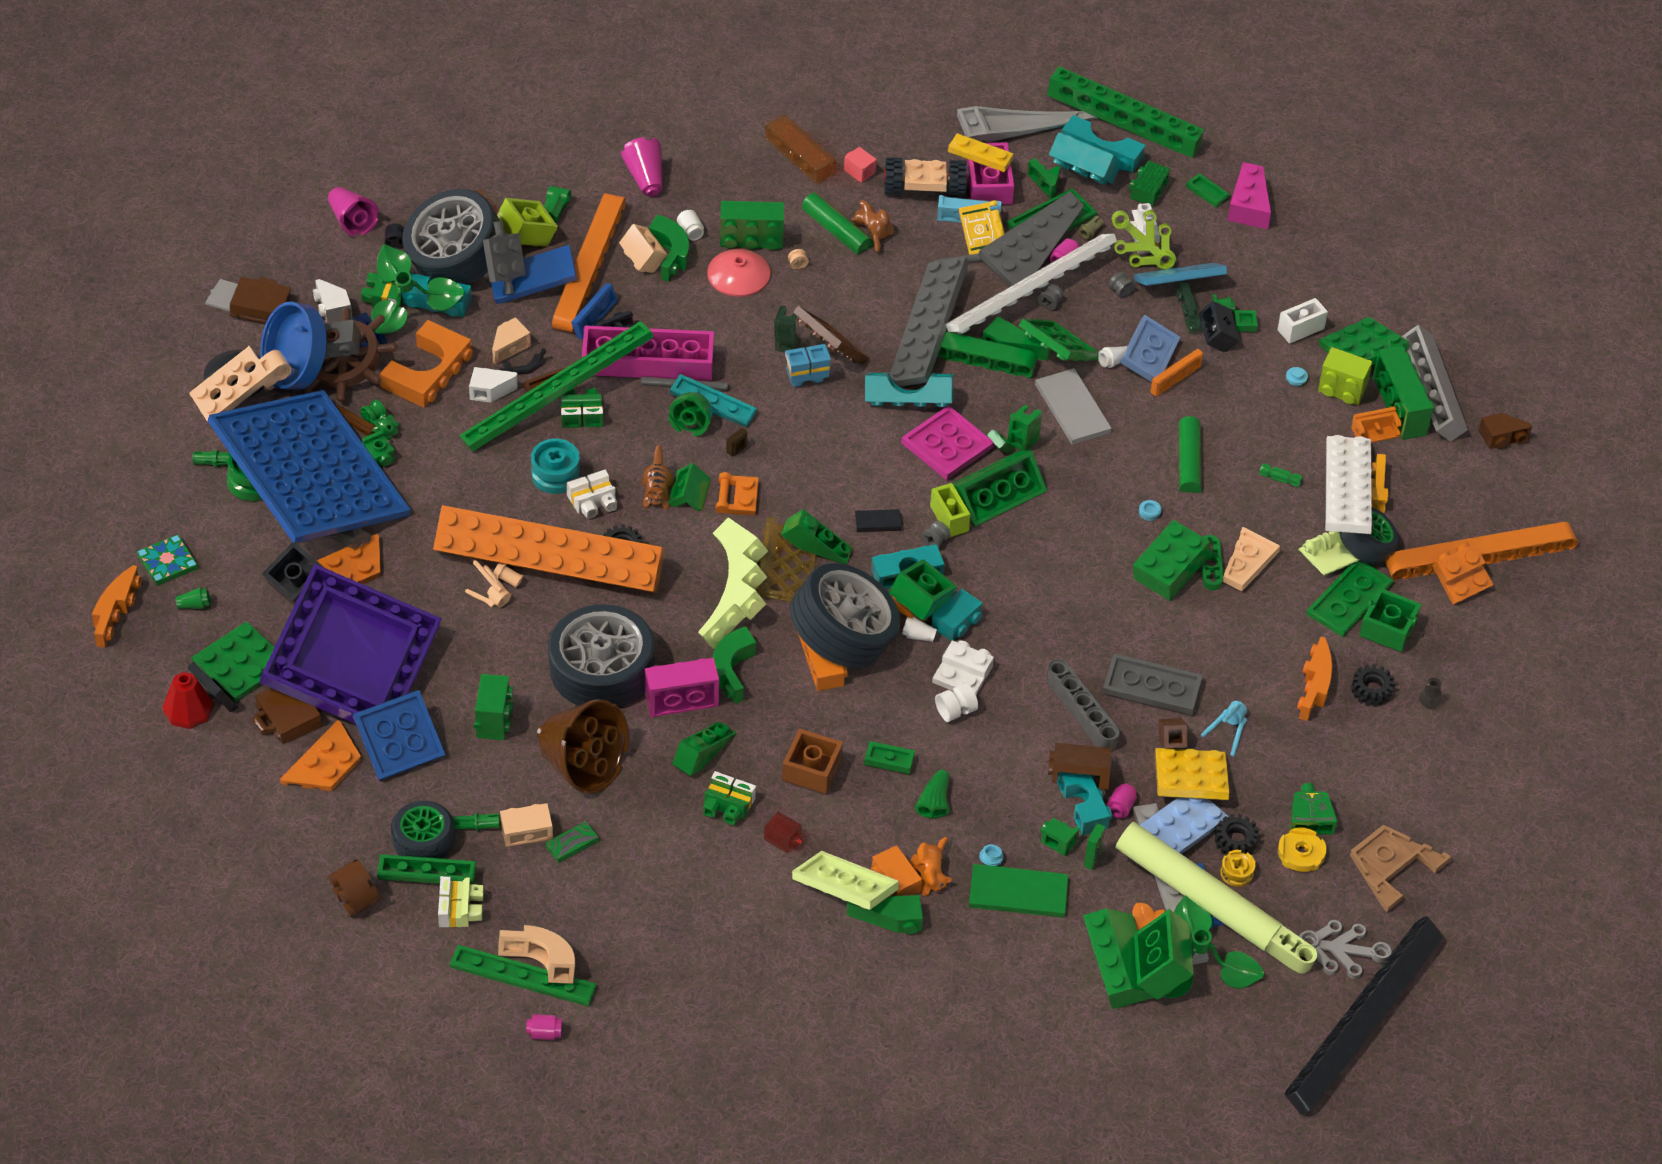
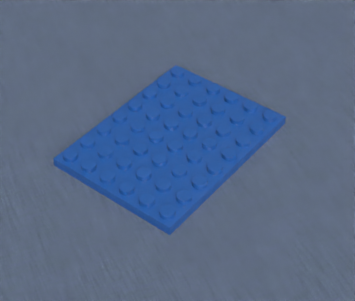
(308, 466)

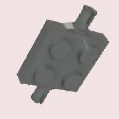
(504, 257)

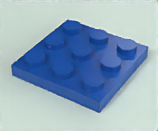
(398, 735)

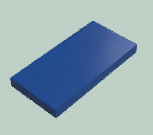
(542, 273)

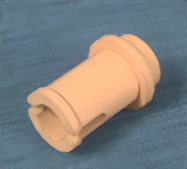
(508, 575)

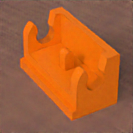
(1377, 424)

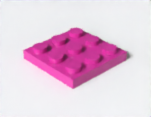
(947, 442)

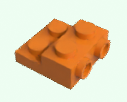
(1462, 572)

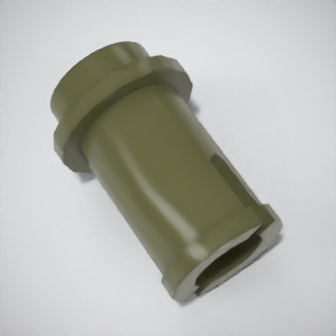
(1088, 230)

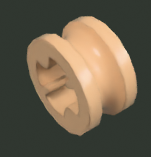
(802, 258)

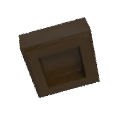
(736, 442)

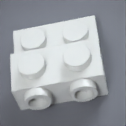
(963, 665)

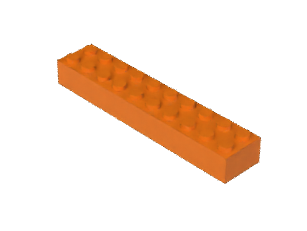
(549, 549)

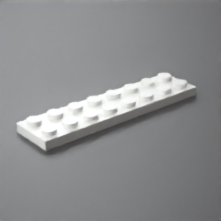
(1348, 484)

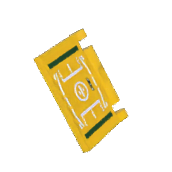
(980, 225)

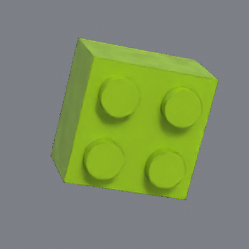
(529, 220)
(1344, 376)

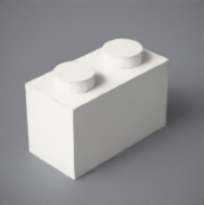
(1302, 320)

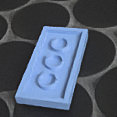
(1184, 822)

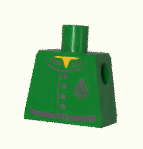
(1312, 811)

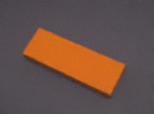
(1176, 372)

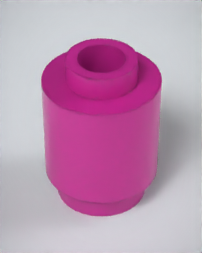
(1063, 249)
(1122, 800)
(544, 1027)

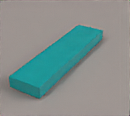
(722, 404)

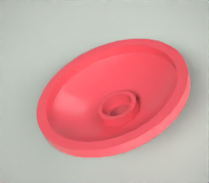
(738, 272)

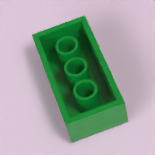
(1402, 389)

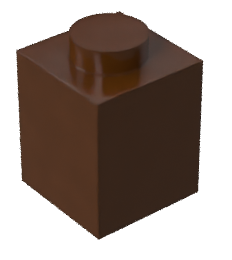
(1173, 733)

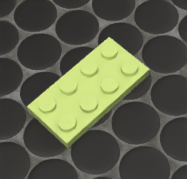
(845, 880)

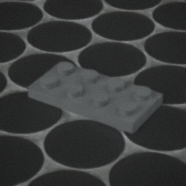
(1152, 684)

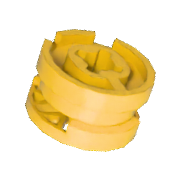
(1244, 868)

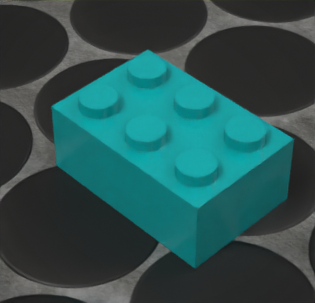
(1085, 159)

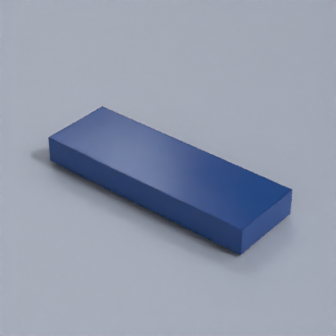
(595, 309)

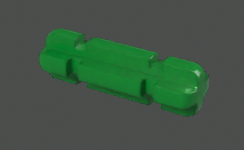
(1280, 475)

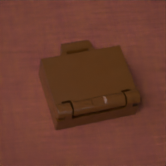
(257, 298)
(286, 715)

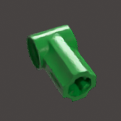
(556, 201)

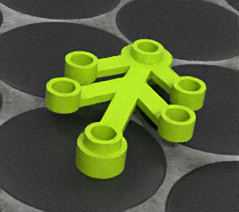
(1145, 243)

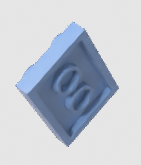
(1149, 348)

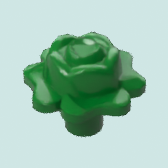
(387, 425)

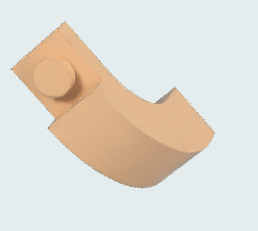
(542, 946)

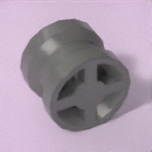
(1121, 284)
(1050, 296)
(936, 534)

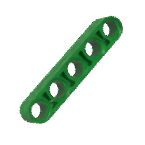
(987, 354)

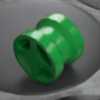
(373, 411)

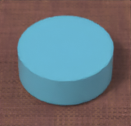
(1150, 510)

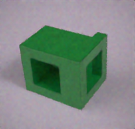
(379, 448)
(1059, 836)

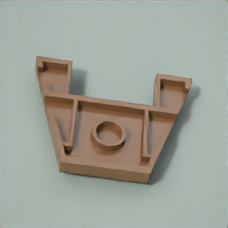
(1385, 855)

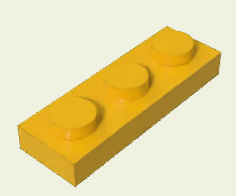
(980, 152)

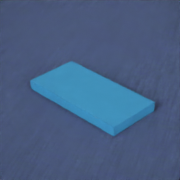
(1180, 274)

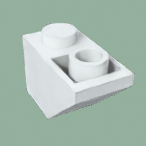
(332, 300)
(491, 384)

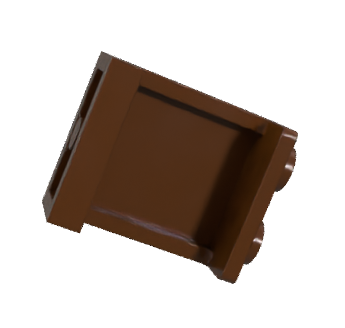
(1081, 760)

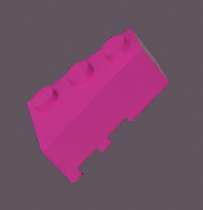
(1250, 198)

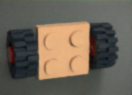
(925, 176)

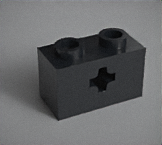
(1218, 326)

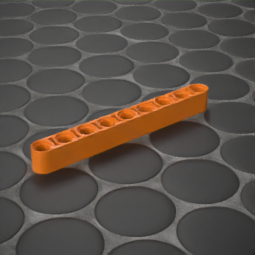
(588, 261)
(1493, 548)

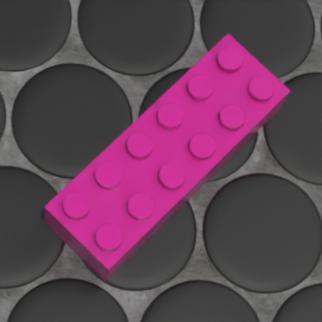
(661, 357)

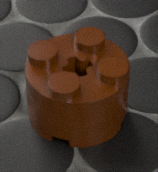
(354, 887)

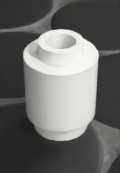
(691, 224)

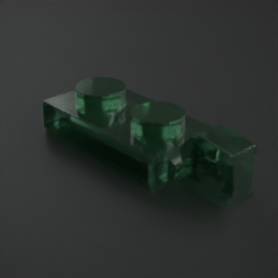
(1188, 308)

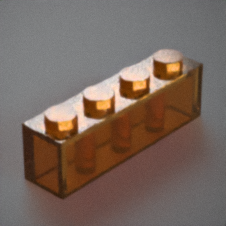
(800, 149)

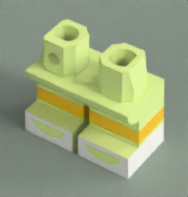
(455, 902)

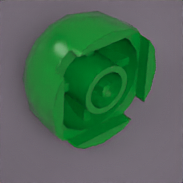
(688, 410)

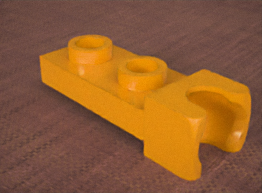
(1379, 494)

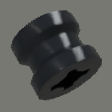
(394, 235)

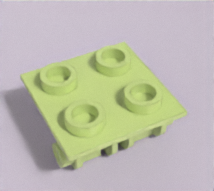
(1327, 552)

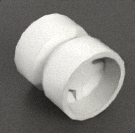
(955, 703)

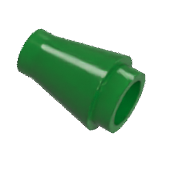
(194, 599)

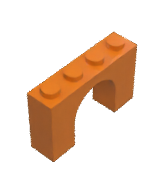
(423, 386)

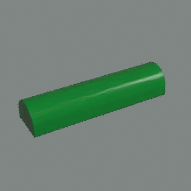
(836, 223)
(1189, 454)
(424, 869)

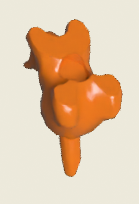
(928, 863)

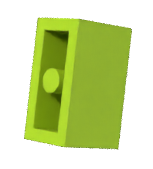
(950, 509)

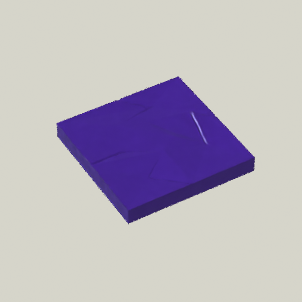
(348, 646)

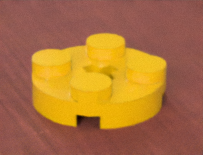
(1300, 861)

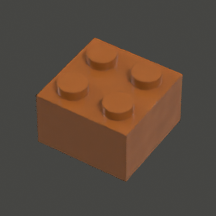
(812, 761)

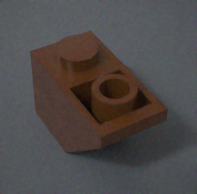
(1503, 430)

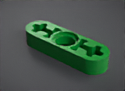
(1206, 570)

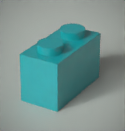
(957, 615)

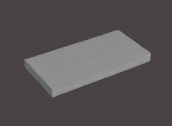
(1073, 406)

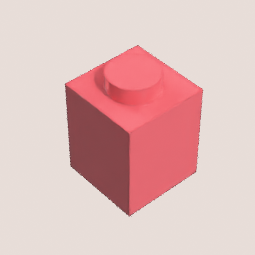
(860, 164)

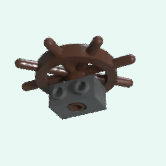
(343, 347)

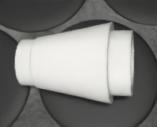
(1111, 356)
(918, 630)

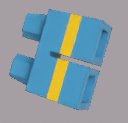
(808, 364)

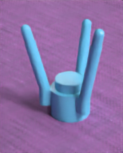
(1233, 715)

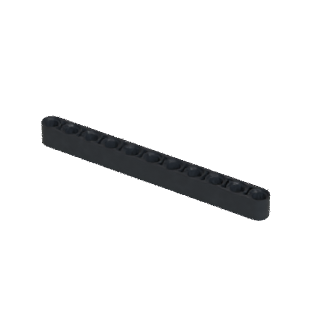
(1363, 1015)

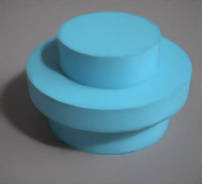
(1296, 376)
(991, 855)

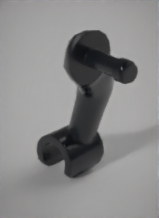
(534, 363)

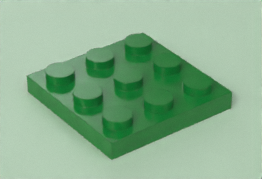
(1059, 339)
(1363, 339)
(236, 661)

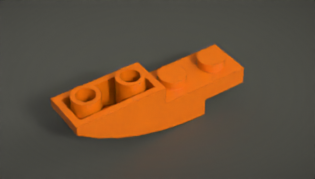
(113, 601)
(1317, 678)

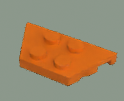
(358, 564)
(325, 762)

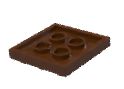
(831, 336)

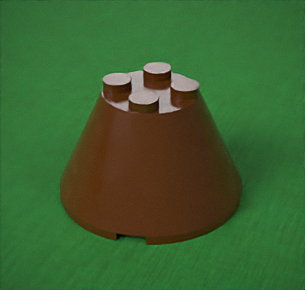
(586, 744)

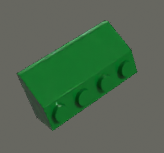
(1000, 486)
(1114, 949)

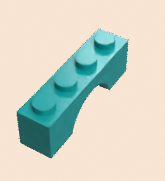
(1127, 150)
(881, 389)

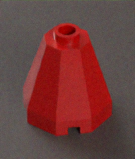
(187, 702)

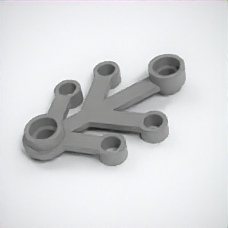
(1340, 948)

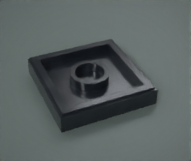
(212, 687)

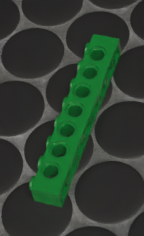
(1125, 112)

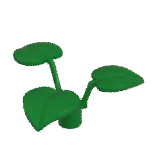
(395, 266)
(1238, 969)

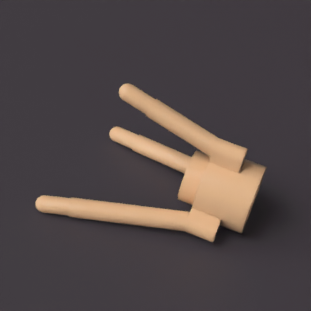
(497, 593)

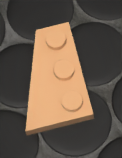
(1249, 558)

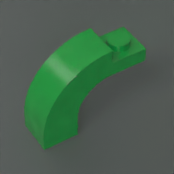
(675, 240)
(730, 651)

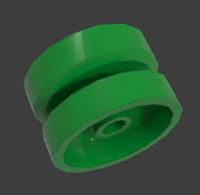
(239, 484)

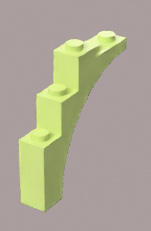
(744, 577)

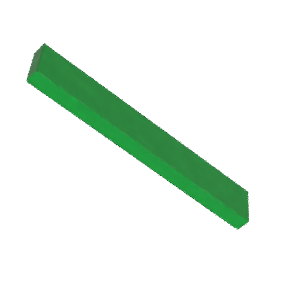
(520, 975)

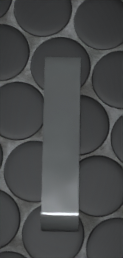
(1082, 704)

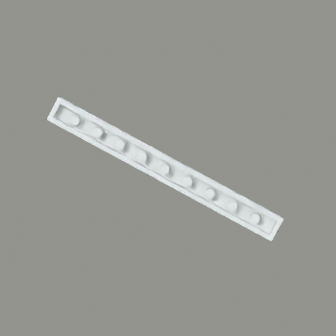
(1025, 287)

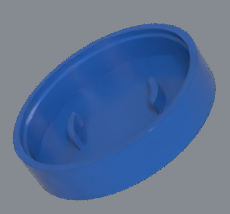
(301, 337)

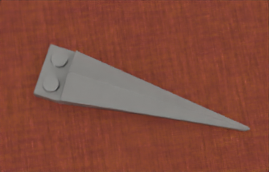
(998, 124)

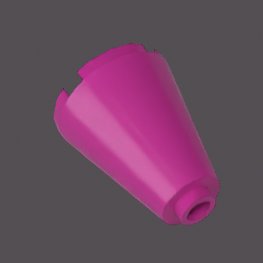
(645, 164)
(353, 211)

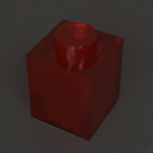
(783, 832)

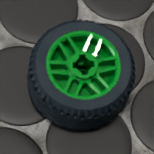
(1376, 546)
(423, 830)

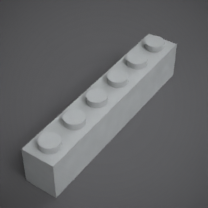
(1433, 375)

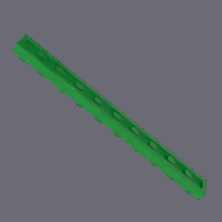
(556, 386)

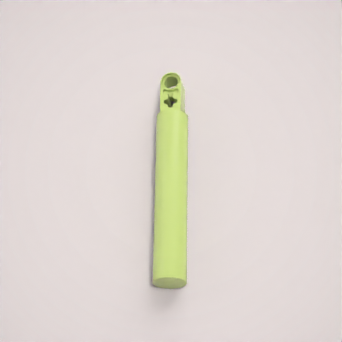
(1216, 898)

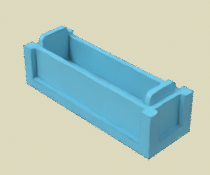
(949, 208)

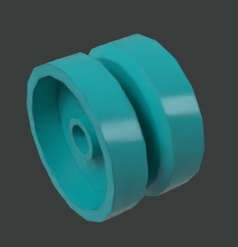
(554, 464)

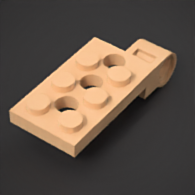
(268, 371)

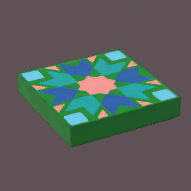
(167, 560)

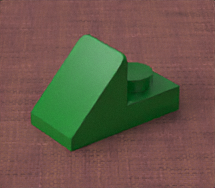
(1045, 179)

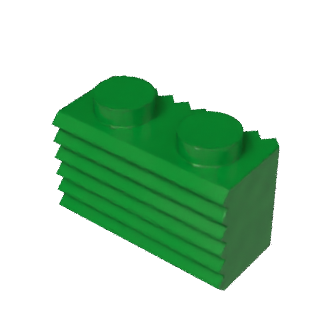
(1149, 183)

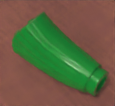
(933, 799)

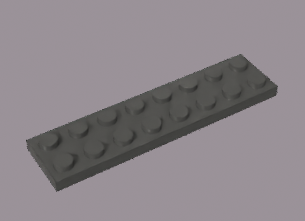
(928, 321)

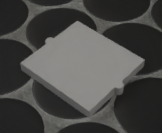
(221, 295)

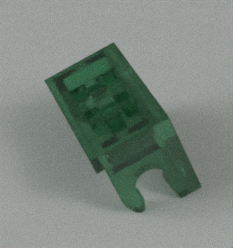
(785, 331)

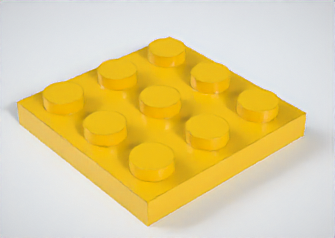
(1191, 773)

